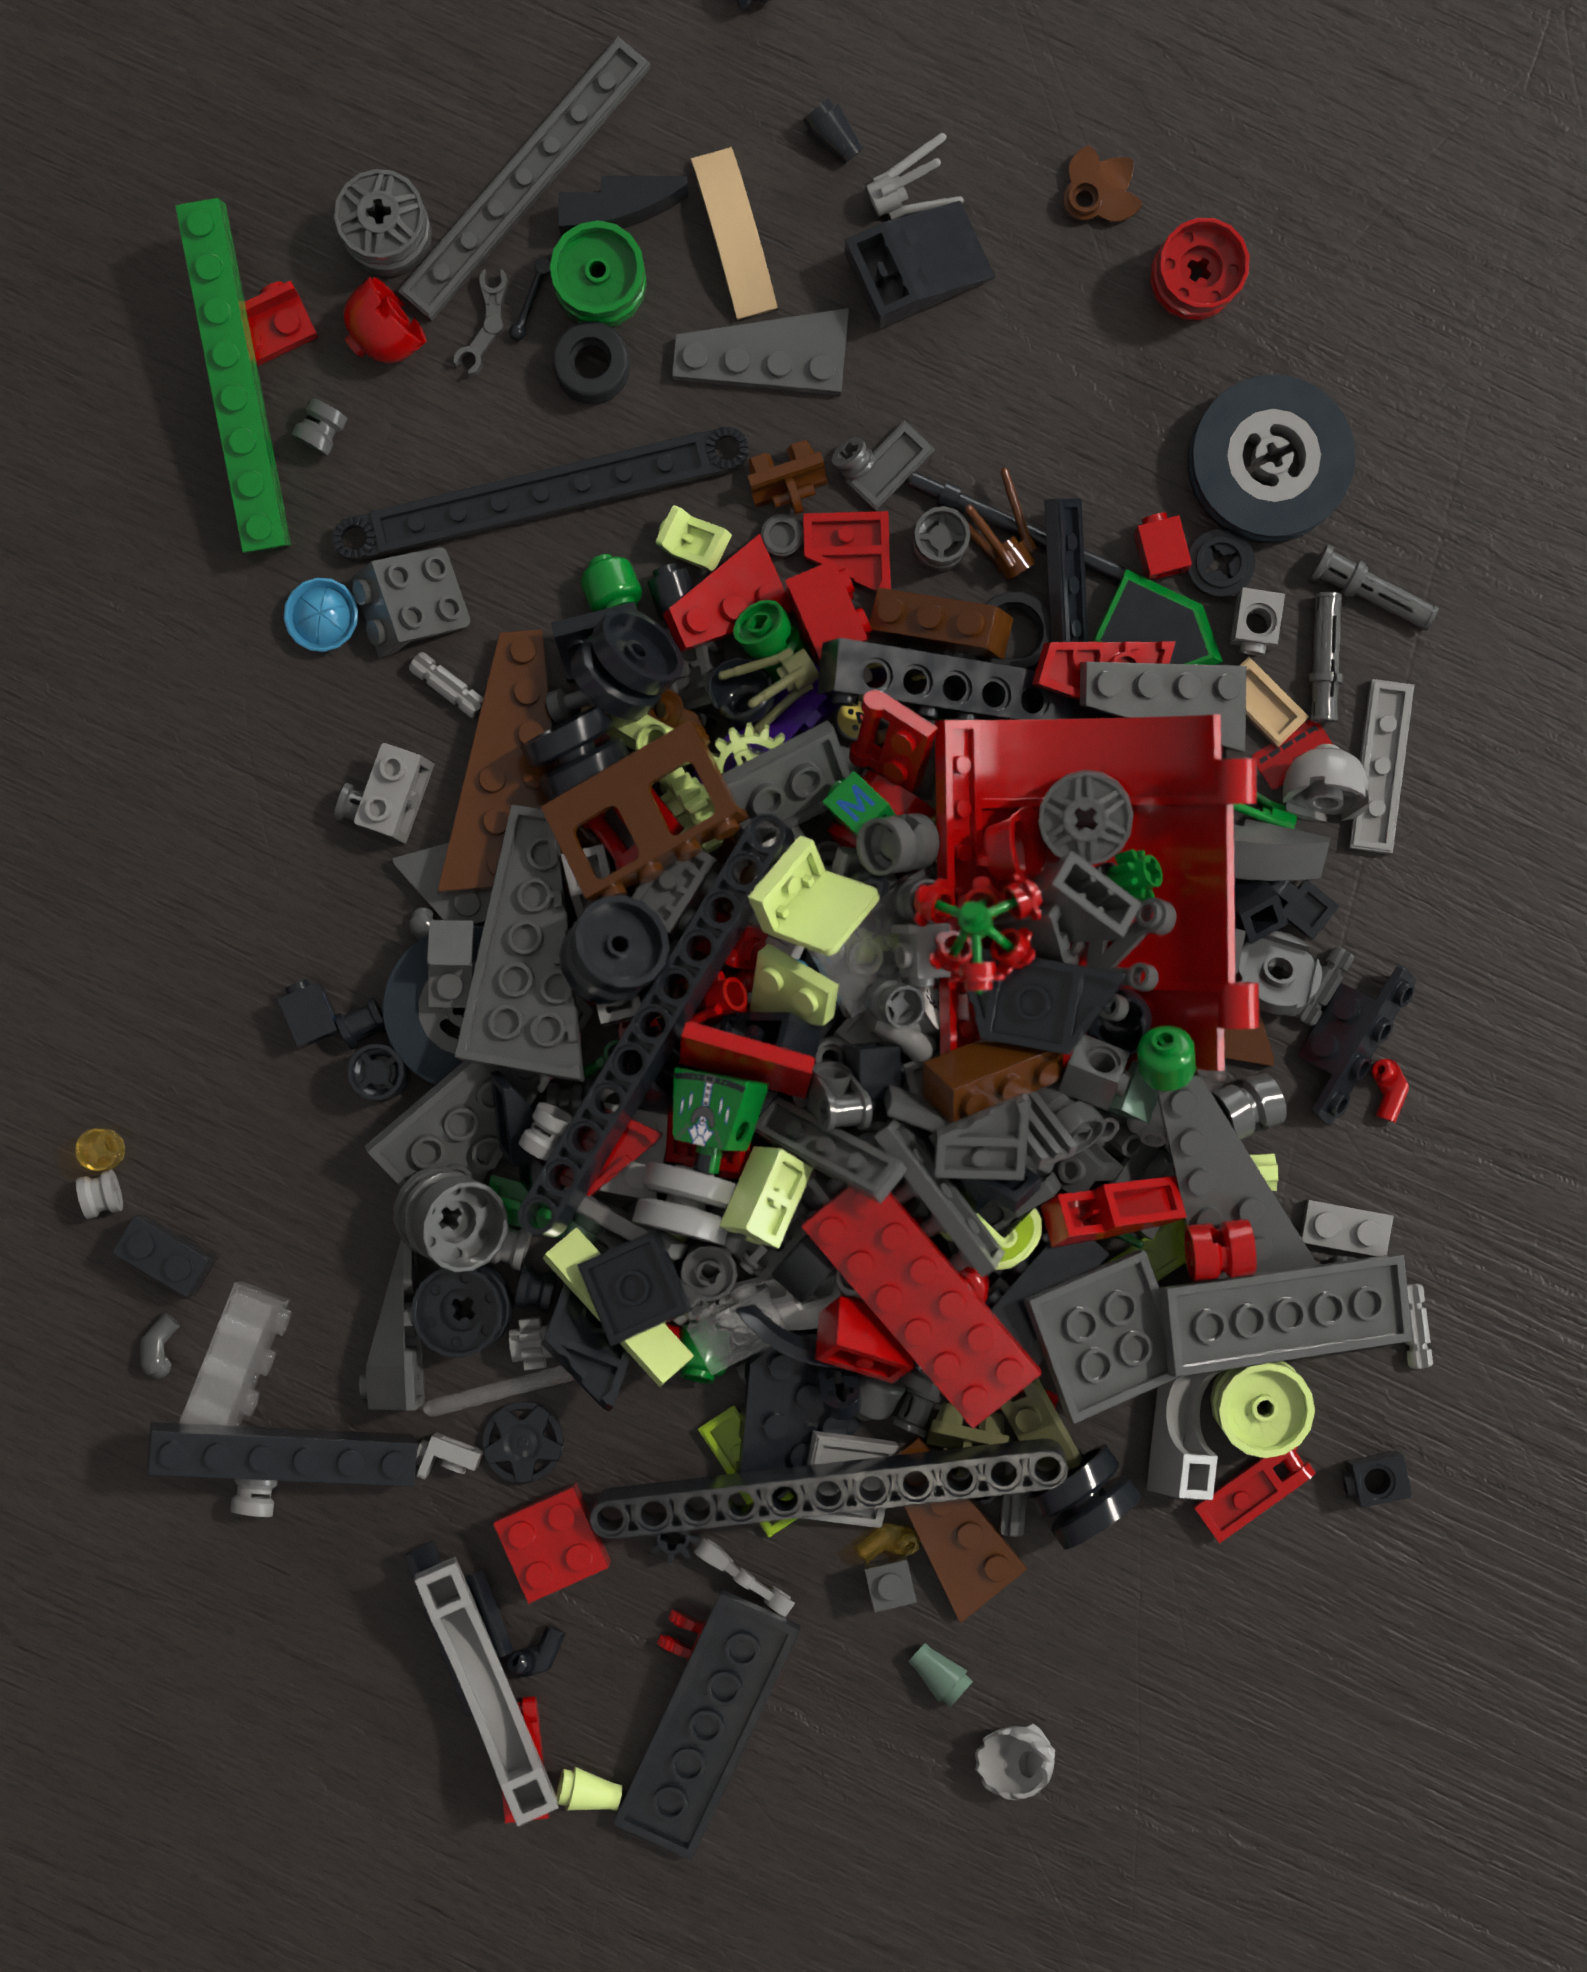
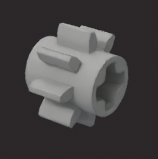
(526, 1344)

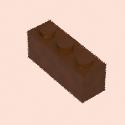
(941, 623)
(986, 1075)

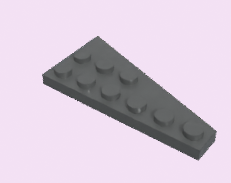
(518, 1000)
(455, 1121)

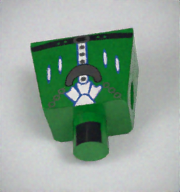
(715, 1113)

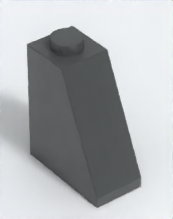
(1089, 901)

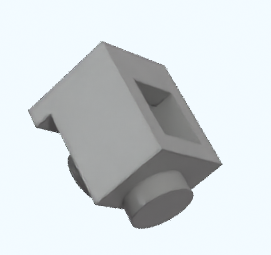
(914, 950)

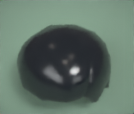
(732, 694)
(1128, 1031)

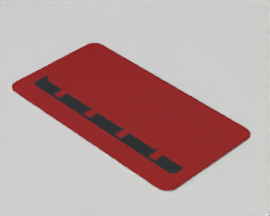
(1275, 761)

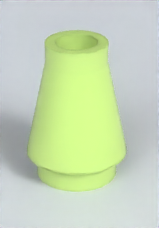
(587, 1791)

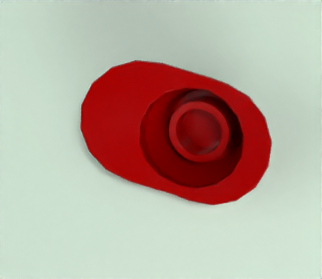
(1014, 847)

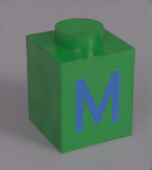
(855, 803)

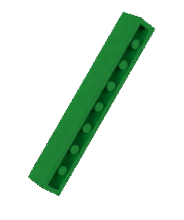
(233, 375)

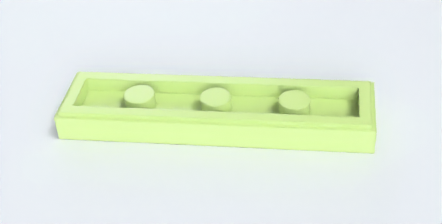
(655, 1350)

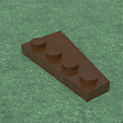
(961, 1546)

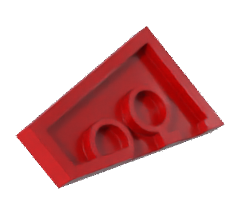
(716, 602)

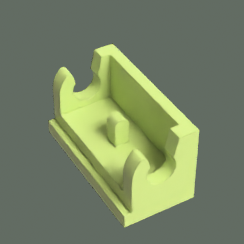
(766, 1196)

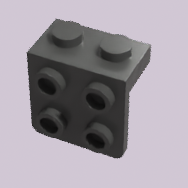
(409, 599)

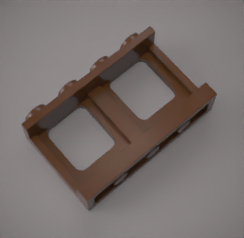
(629, 789)

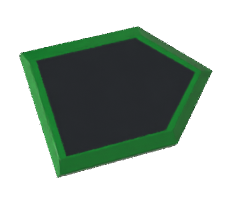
(1156, 614)

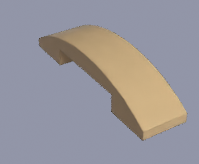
(735, 233)

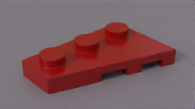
(1060, 661)

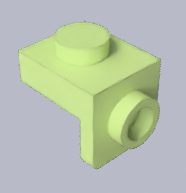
(692, 539)

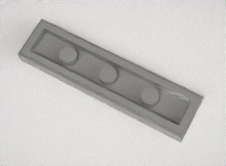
(1383, 759)

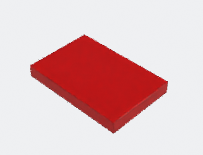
(746, 1058)

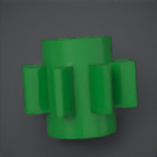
(1136, 874)

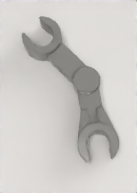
(717, 1557)

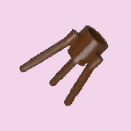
(1009, 556)

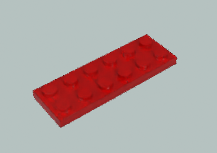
(923, 1302)

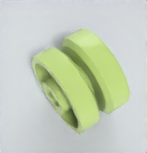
(1269, 1429)

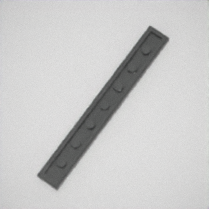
(524, 179)

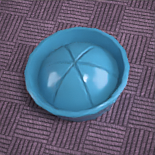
(320, 614)

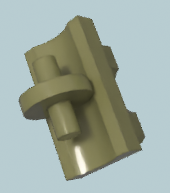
(948, 1432)

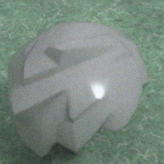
(1015, 1762)

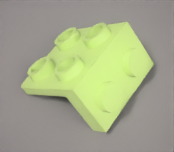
(809, 903)

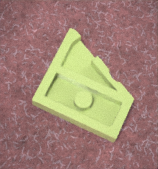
(793, 987)

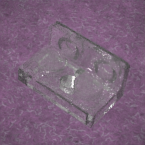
(723, 1335)

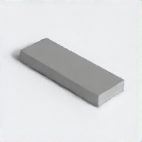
(621, 1223)

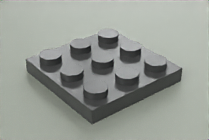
(1102, 1335)

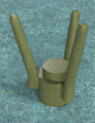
(795, 673)

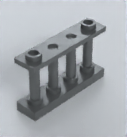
(947, 1206)

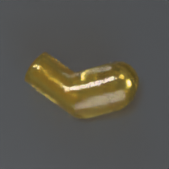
(888, 1538)

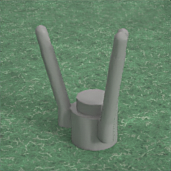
(888, 189)

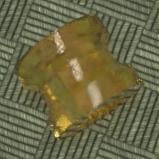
(91, 1147)

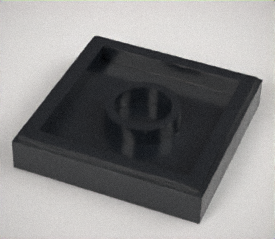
(634, 1287)

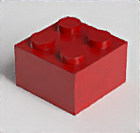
(825, 607)
(552, 1543)

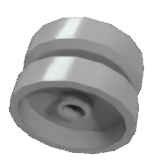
(685, 1203)

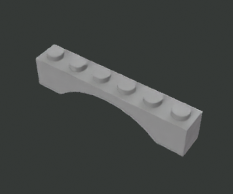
(486, 1691)

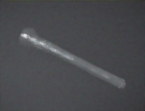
(497, 1391)

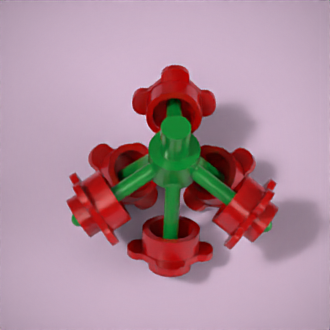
(976, 917)

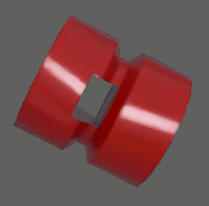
(1220, 1250)

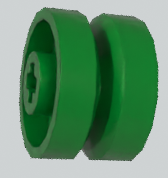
(600, 249)

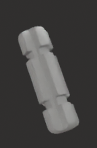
(446, 684)
(1419, 1354)

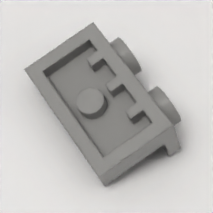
(394, 792)

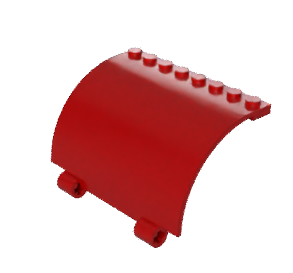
(1180, 816)

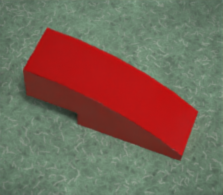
(1112, 1210)

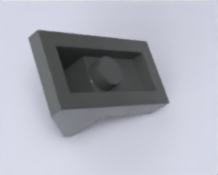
(450, 962)

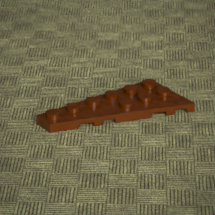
(497, 767)

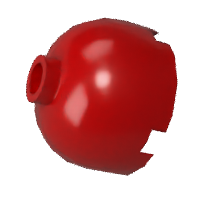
(379, 324)

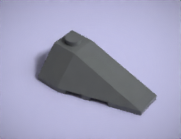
(396, 1357)

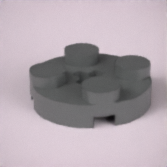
(1290, 954)

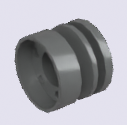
(402, 237)
(1082, 791)
(450, 1218)

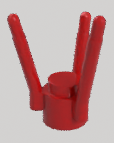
(722, 999)

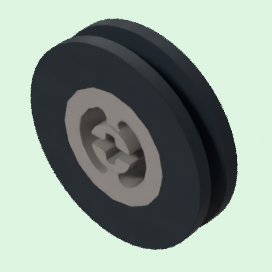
(1249, 414)

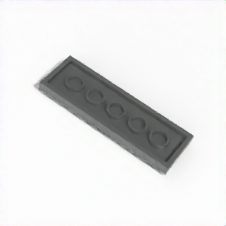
(1285, 1314)

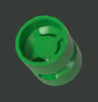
(766, 631)

